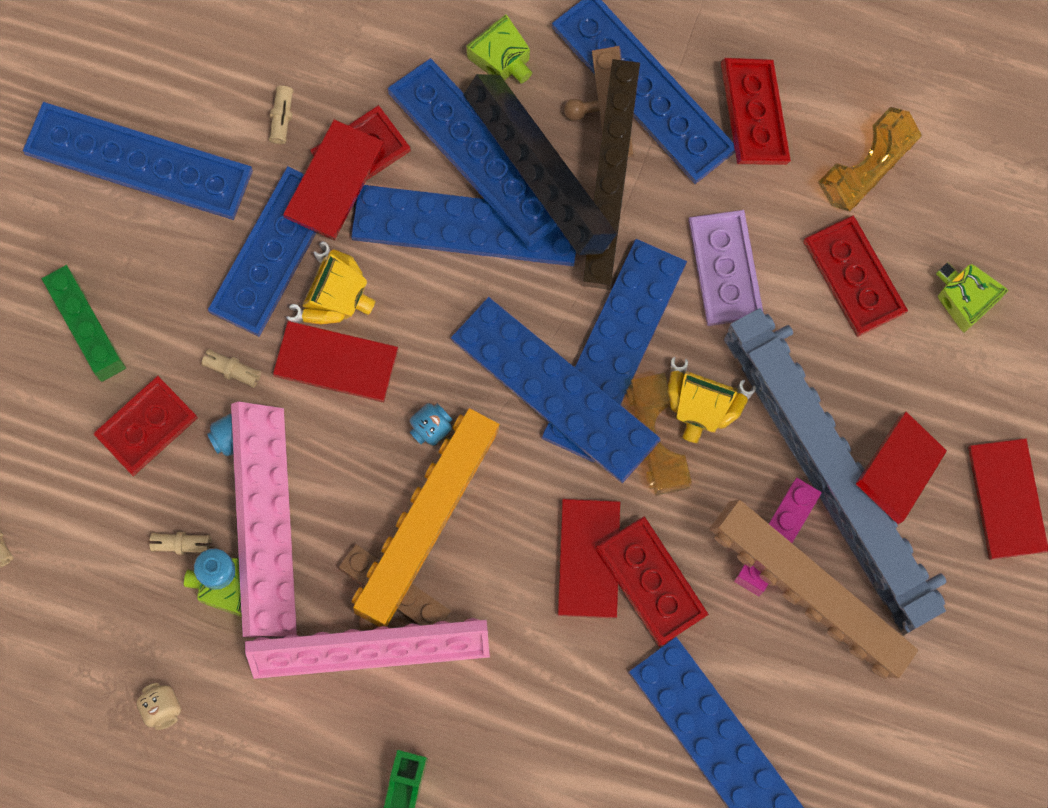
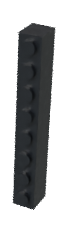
(540, 164)

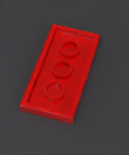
(755, 111)
(334, 179)
(855, 275)
(335, 361)
(901, 467)
(1008, 499)
(584, 578)
(651, 581)

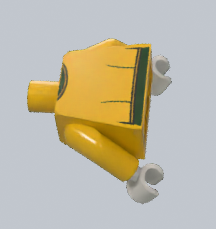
(334, 290)
(704, 402)

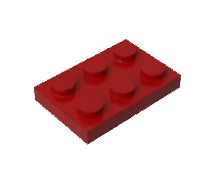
(379, 126)
(145, 425)

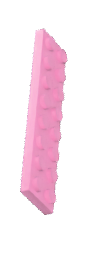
(263, 521)
(368, 648)

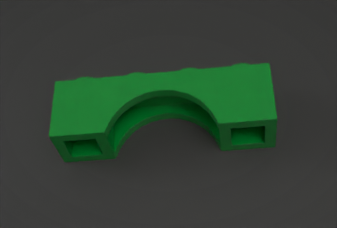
(83, 323)
(405, 780)

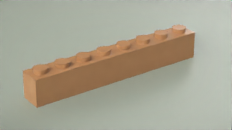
(813, 589)

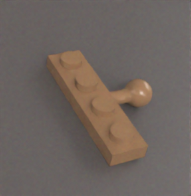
(576, 109)
(416, 604)

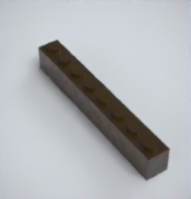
(613, 165)

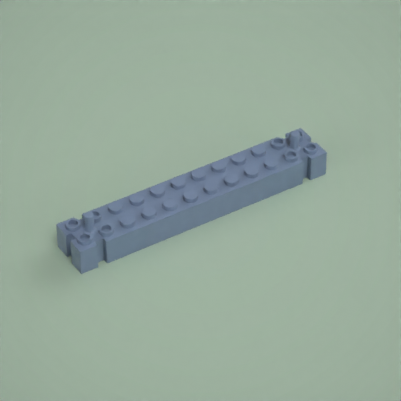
(833, 471)

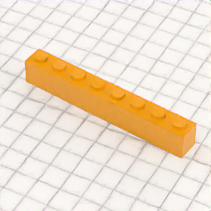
(426, 519)

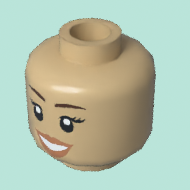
(158, 706)

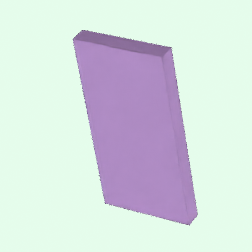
(725, 266)

